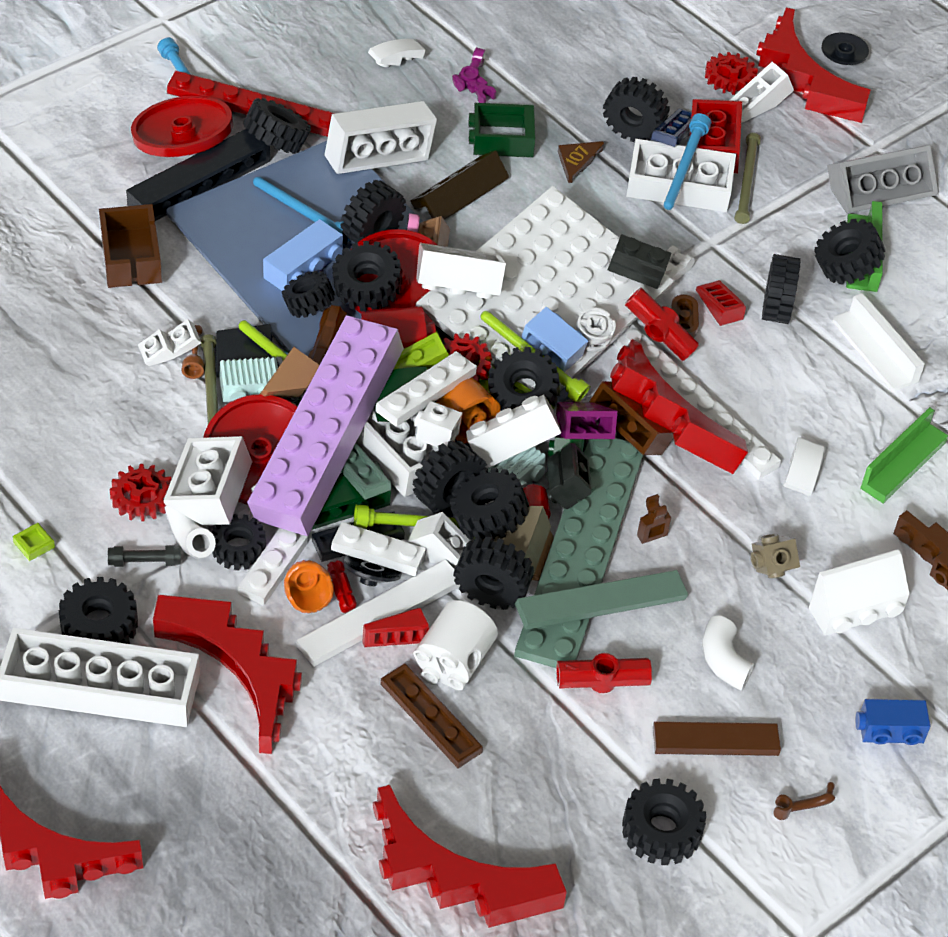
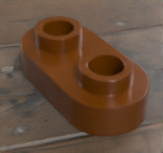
(687, 311)

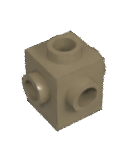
(775, 555)

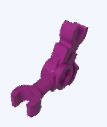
(470, 78)

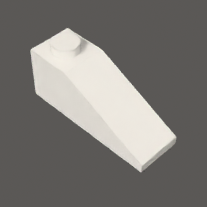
(764, 92)

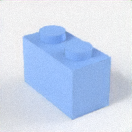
(555, 338)

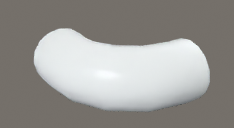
(190, 534)
(721, 655)

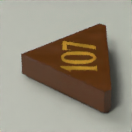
(577, 157)

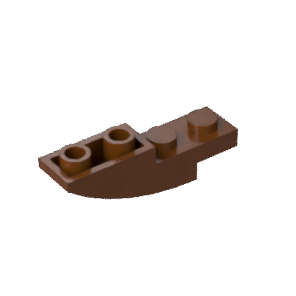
(928, 542)

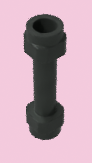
(118, 556)

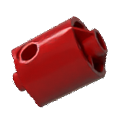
(411, 322)

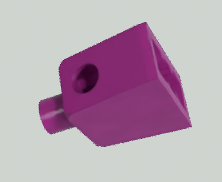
(578, 420)

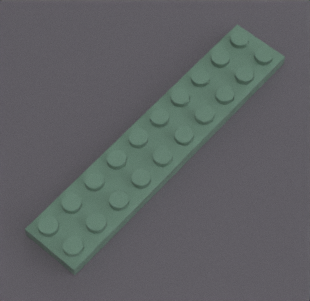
(583, 547)

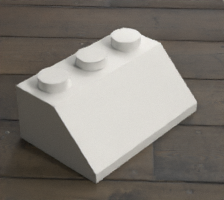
(460, 270)
(514, 430)
(209, 479)
(860, 593)

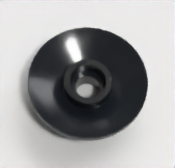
(845, 48)
(370, 572)

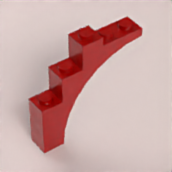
(821, 88)
(660, 403)
(213, 629)
(60, 857)
(498, 891)

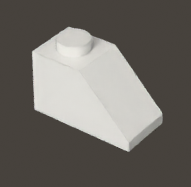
(440, 538)

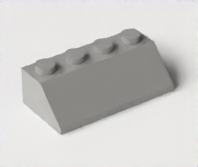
(884, 179)

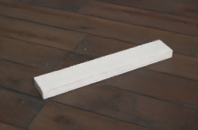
(348, 628)

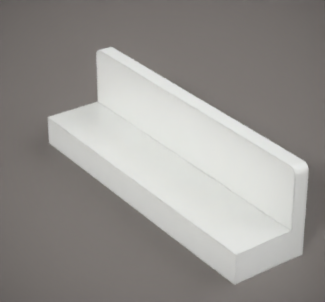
(879, 344)

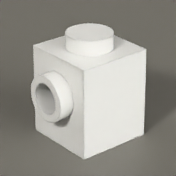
(437, 424)

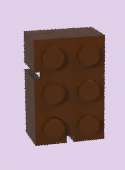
(130, 245)

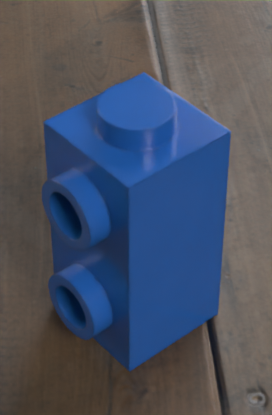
(893, 721)

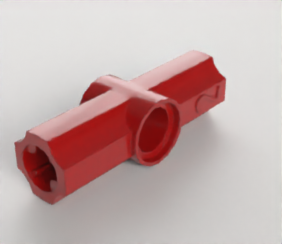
(661, 324)
(592, 673)

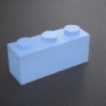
(304, 253)

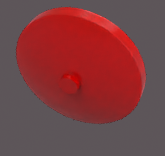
(182, 126)
(406, 246)
(261, 424)

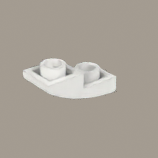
(393, 51)
(164, 347)
(804, 466)

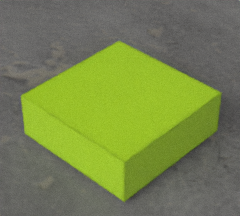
(33, 541)

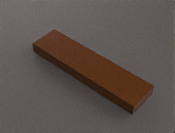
(431, 715)
(716, 738)

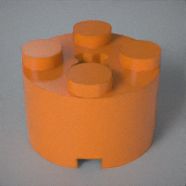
(474, 404)

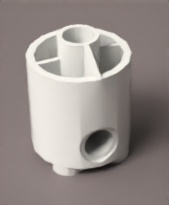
(455, 644)

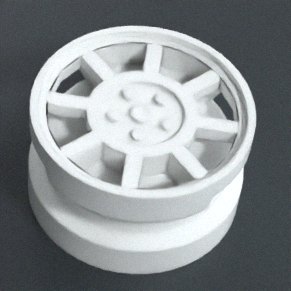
(596, 328)

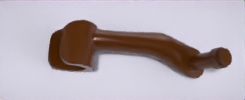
(790, 806)

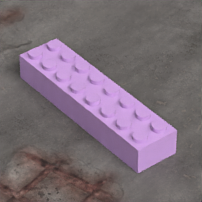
(326, 426)

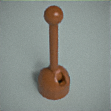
(193, 364)

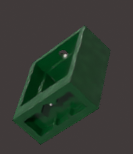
(502, 116)

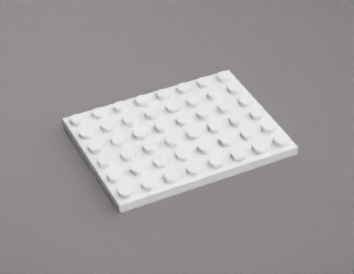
(552, 260)

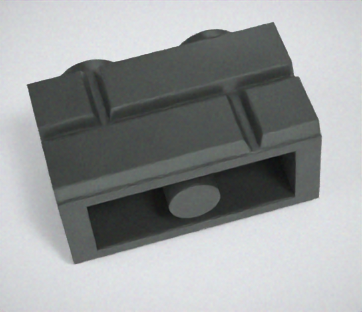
(639, 261)
(568, 476)

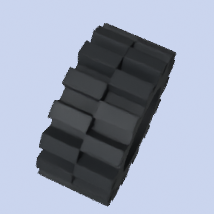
(308, 294)
(239, 555)

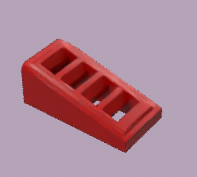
(722, 314)
(396, 630)

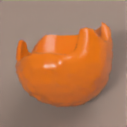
(308, 586)

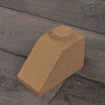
(291, 376)

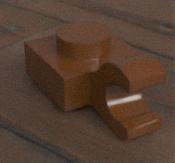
(655, 523)

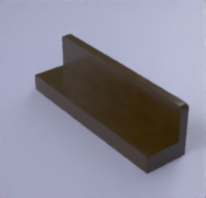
(462, 186)

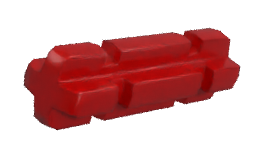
(341, 586)

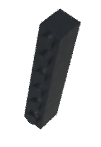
(200, 173)

